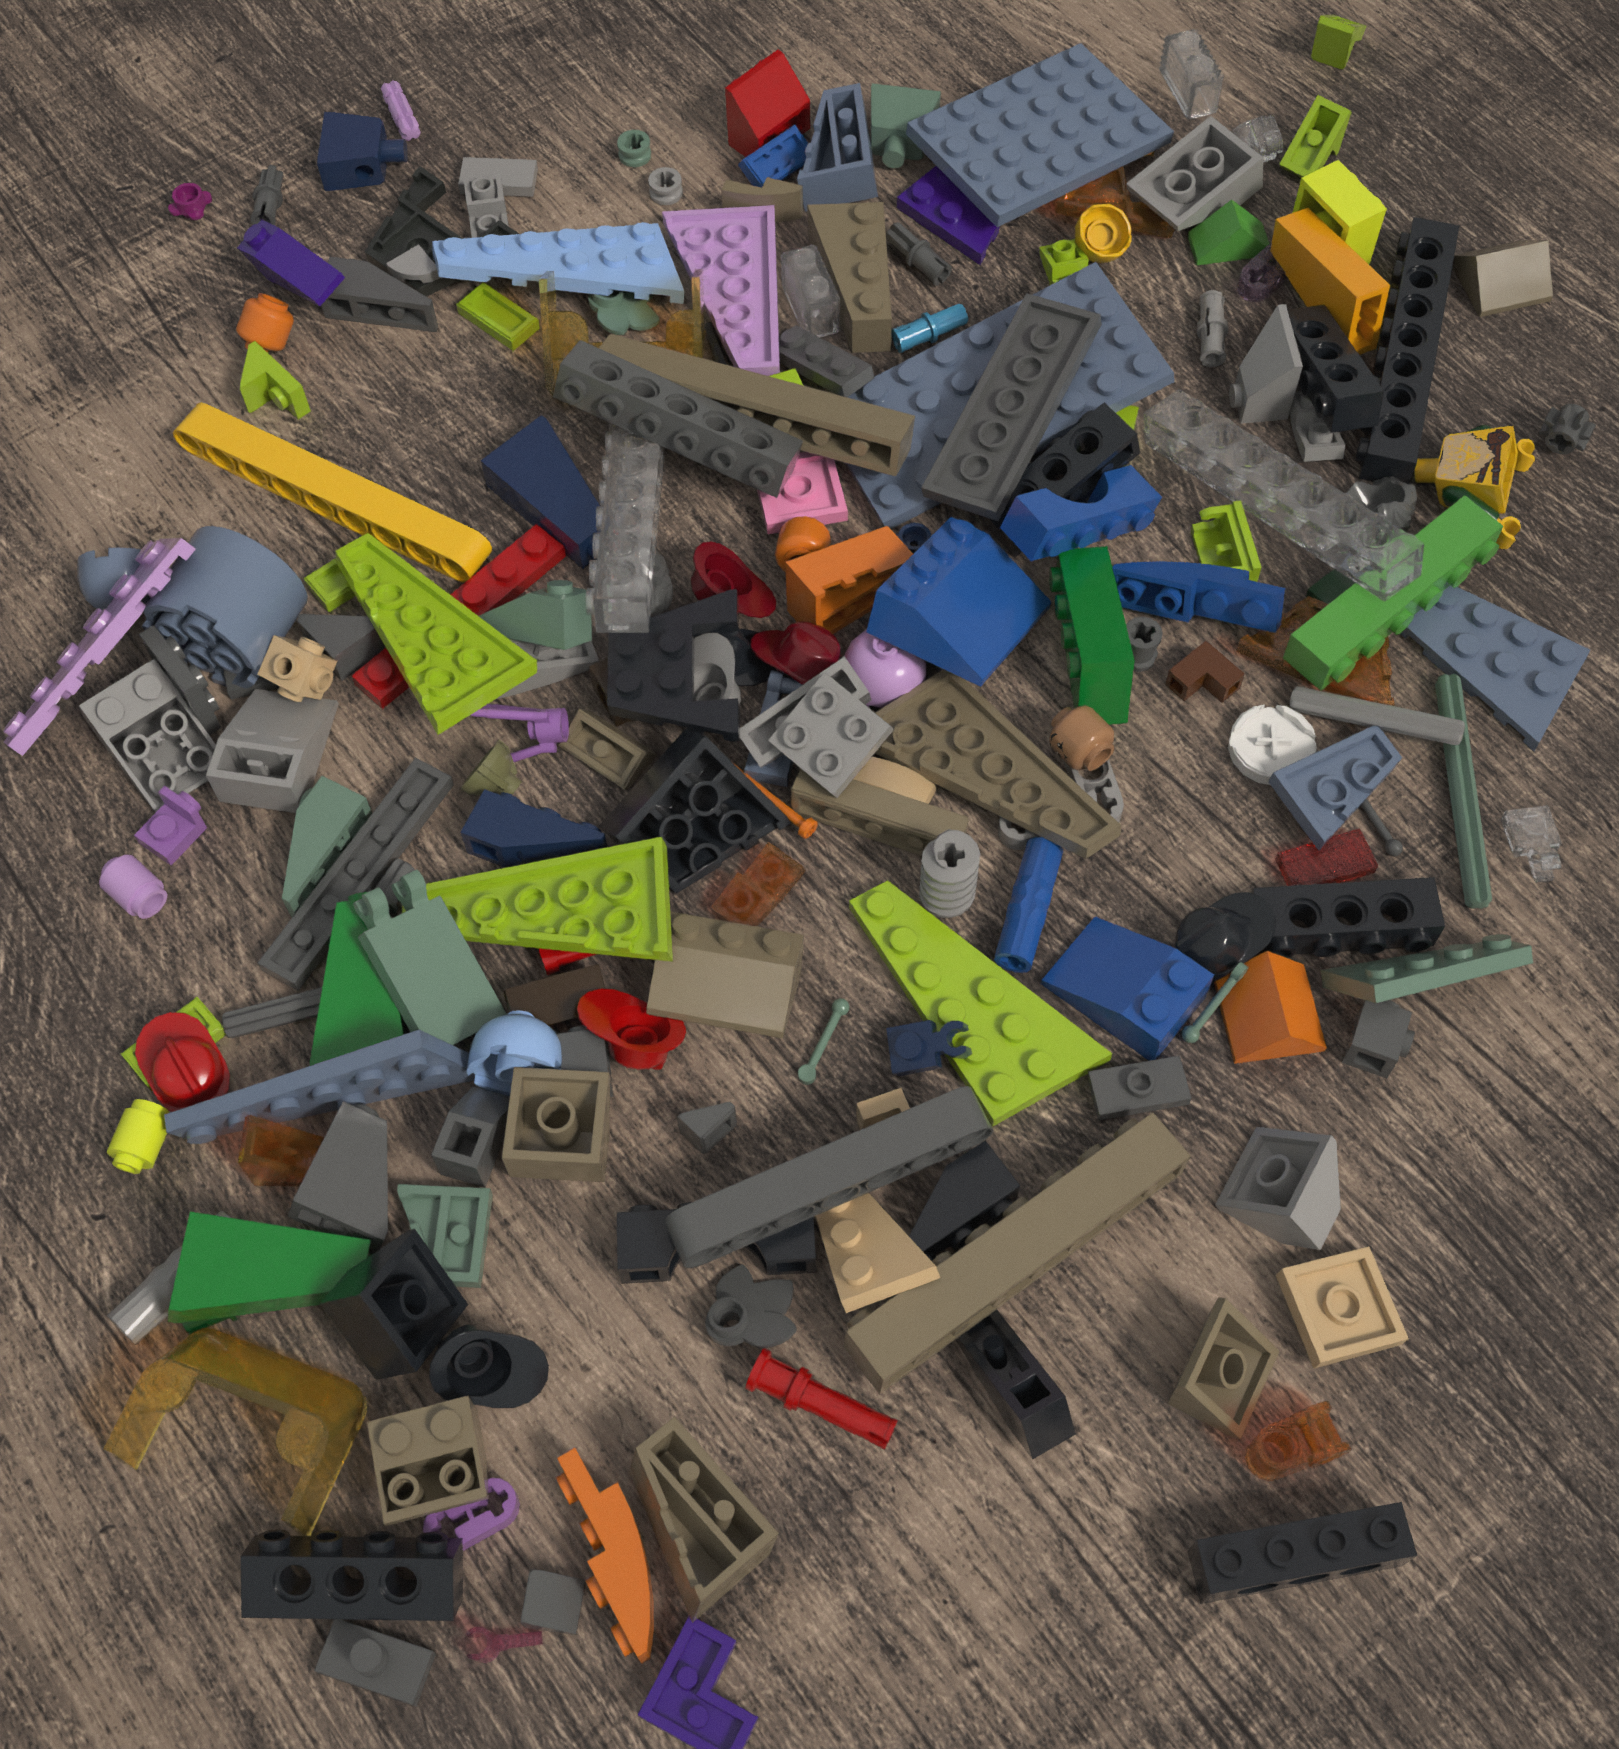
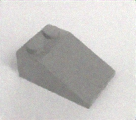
(1199, 176)

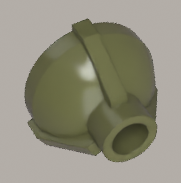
(494, 773)

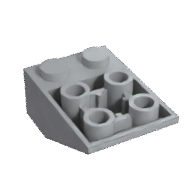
(151, 733)
(271, 751)

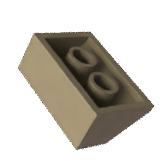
(728, 975)

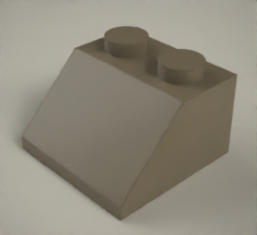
(558, 1125)

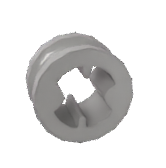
(665, 195)

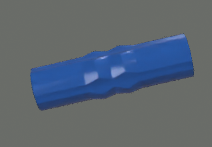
(1028, 905)

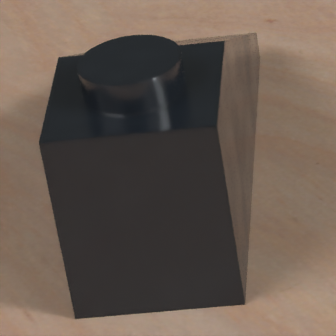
(1017, 1385)

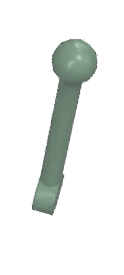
(1191, 1032)
(807, 1072)

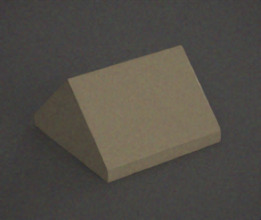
(1506, 276)
(1225, 1371)

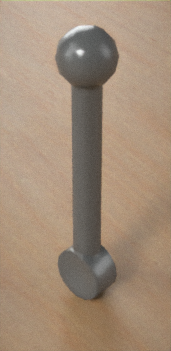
(1393, 847)

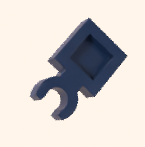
(919, 1046)

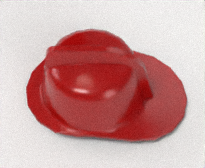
(631, 1034)
(181, 1061)

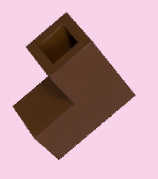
(1205, 669)

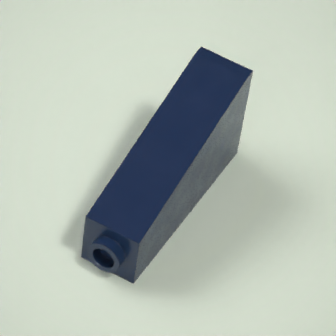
(545, 487)

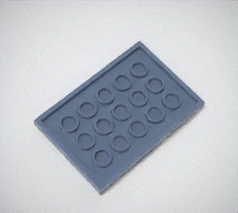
(1039, 134)

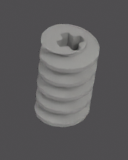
(949, 874)

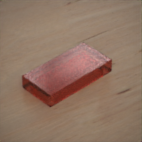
(1338, 861)

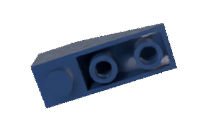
(517, 834)

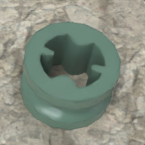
(634, 157)

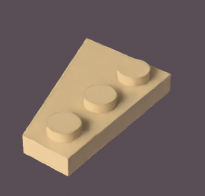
(871, 1253)

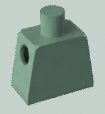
(890, 112)

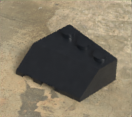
(697, 807)

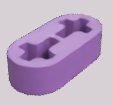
(483, 1525)

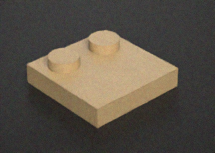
(1341, 1307)

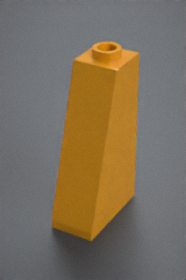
(1331, 274)

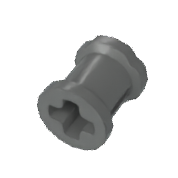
(1144, 637)

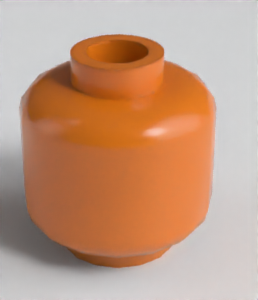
(266, 322)
(800, 537)

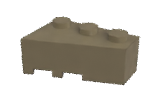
(699, 1517)

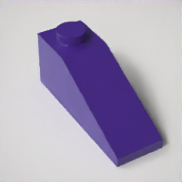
(289, 263)

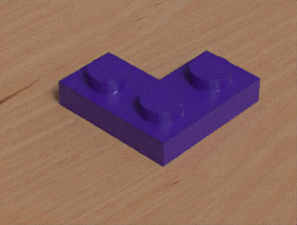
(684, 1697)

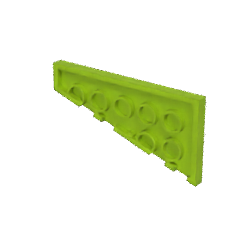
(438, 644)
(579, 902)
(1015, 1037)

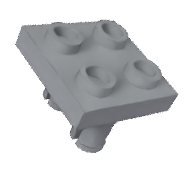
(830, 734)

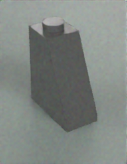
(348, 1179)

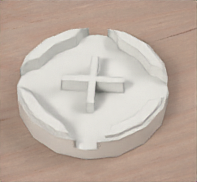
(1269, 740)

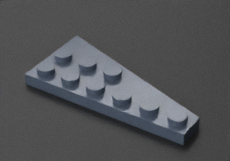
(1500, 658)
(364, 1076)

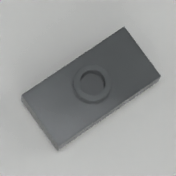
(1139, 1088)

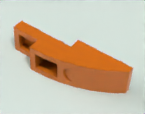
(622, 1569)

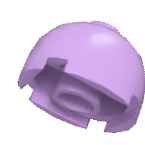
(884, 668)

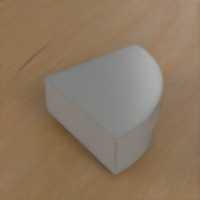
(413, 266)

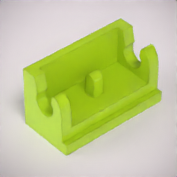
(1226, 539)

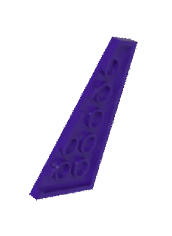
(948, 214)

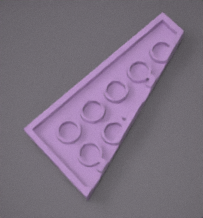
(738, 277)
(104, 632)

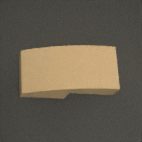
(896, 779)

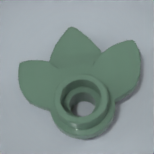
(621, 311)

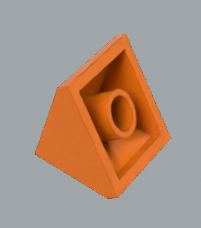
(1271, 1011)

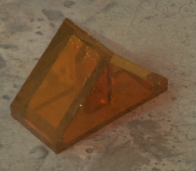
(276, 1153)

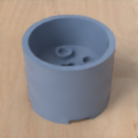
(227, 604)

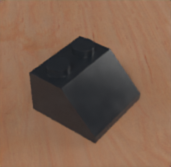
(395, 1306)

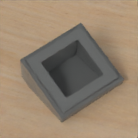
(707, 1125)
(552, 1602)

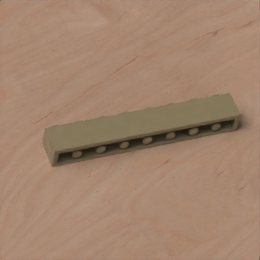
(824, 421)
(1015, 1251)

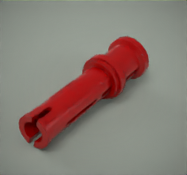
(799, 1390)

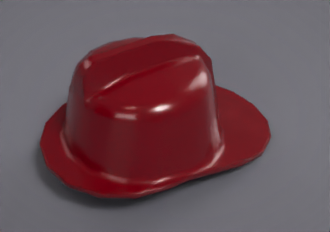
(722, 570)
(799, 650)

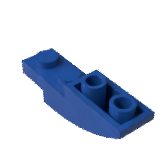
(1199, 589)

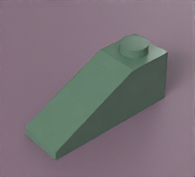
(545, 617)
(322, 830)

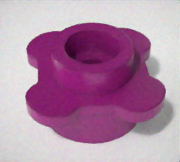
(189, 201)

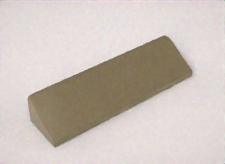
(874, 813)

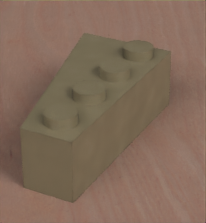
(855, 252)

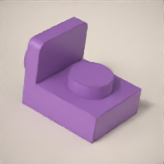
(172, 826)

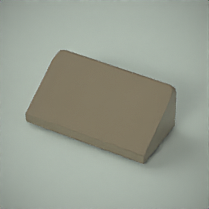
(607, 748)

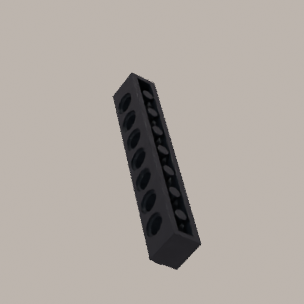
(1409, 349)

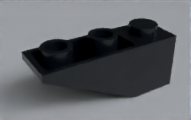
(965, 1197)

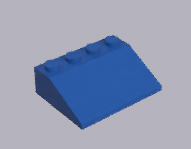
(958, 603)

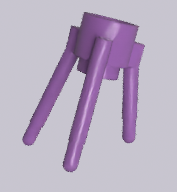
(543, 724)

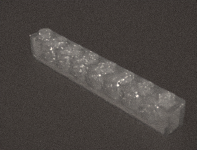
(1284, 495)
(627, 533)

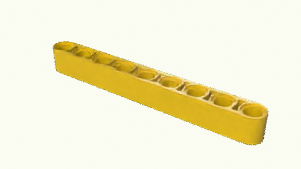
(333, 492)

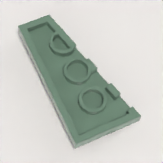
(1423, 971)

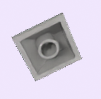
(1268, 373)
(1286, 1186)

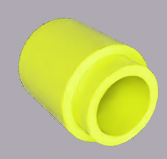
(138, 1136)

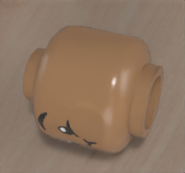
(1081, 738)

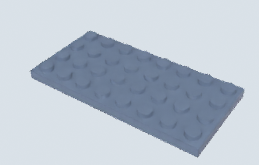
(939, 381)

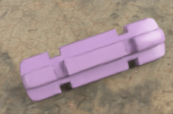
(400, 110)

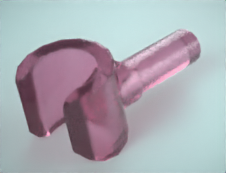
(501, 1642)

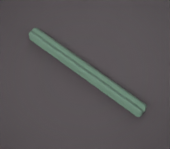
(1464, 798)

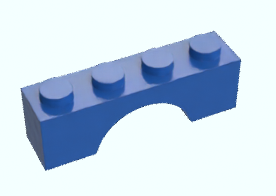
(1048, 524)

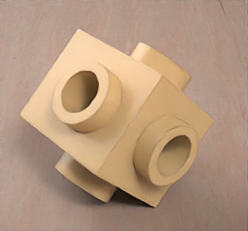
(298, 668)

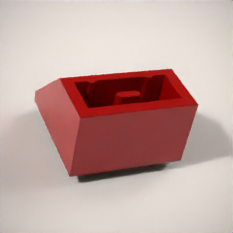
(765, 104)

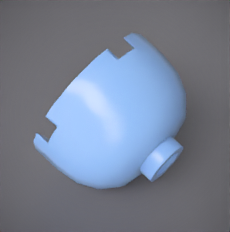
(510, 1043)

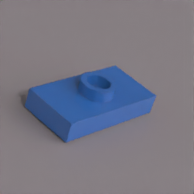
(776, 158)

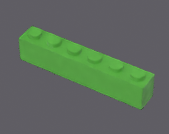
(1359, 621)

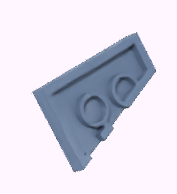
(1335, 781)

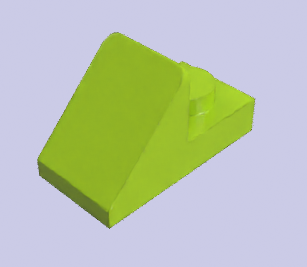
(1335, 40)
(1316, 138)
(267, 380)

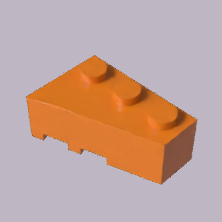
(842, 579)

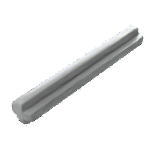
(1372, 713)

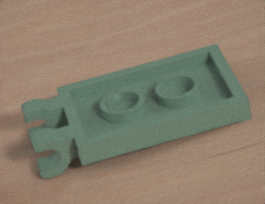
(426, 962)

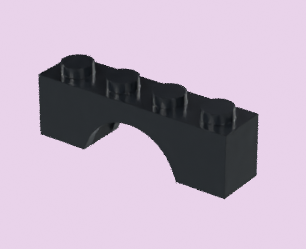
(649, 1253)

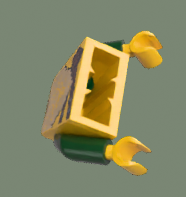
(1481, 468)

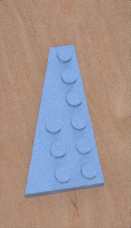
(582, 260)

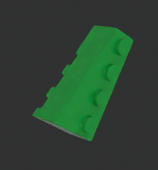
(1093, 632)

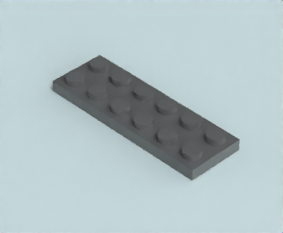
(1011, 406)

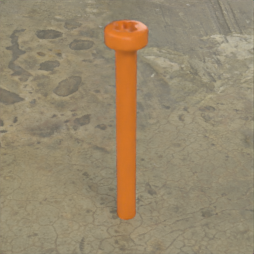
(806, 827)

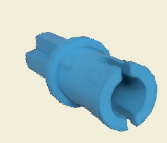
(928, 327)

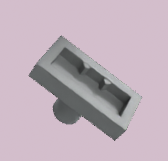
(375, 1662)

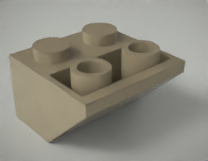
(429, 1460)

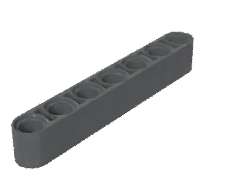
(827, 1177)

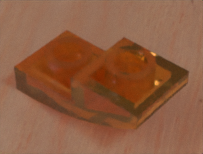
(760, 889)

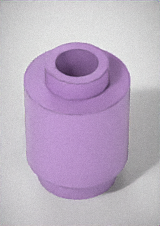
(133, 886)

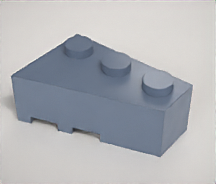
(840, 153)

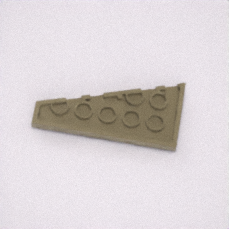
(976, 752)

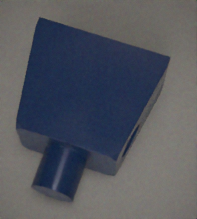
(356, 151)

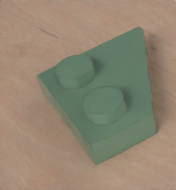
(452, 1226)

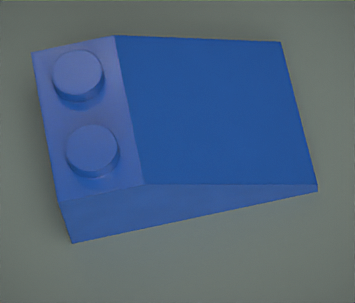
(1129, 985)

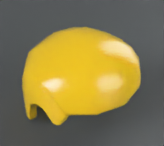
(1103, 233)

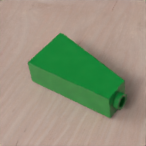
(353, 1001)
(256, 1267)

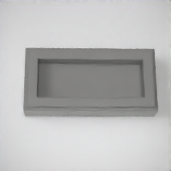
(516, 174)

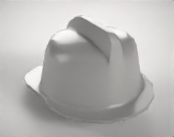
(714, 668)

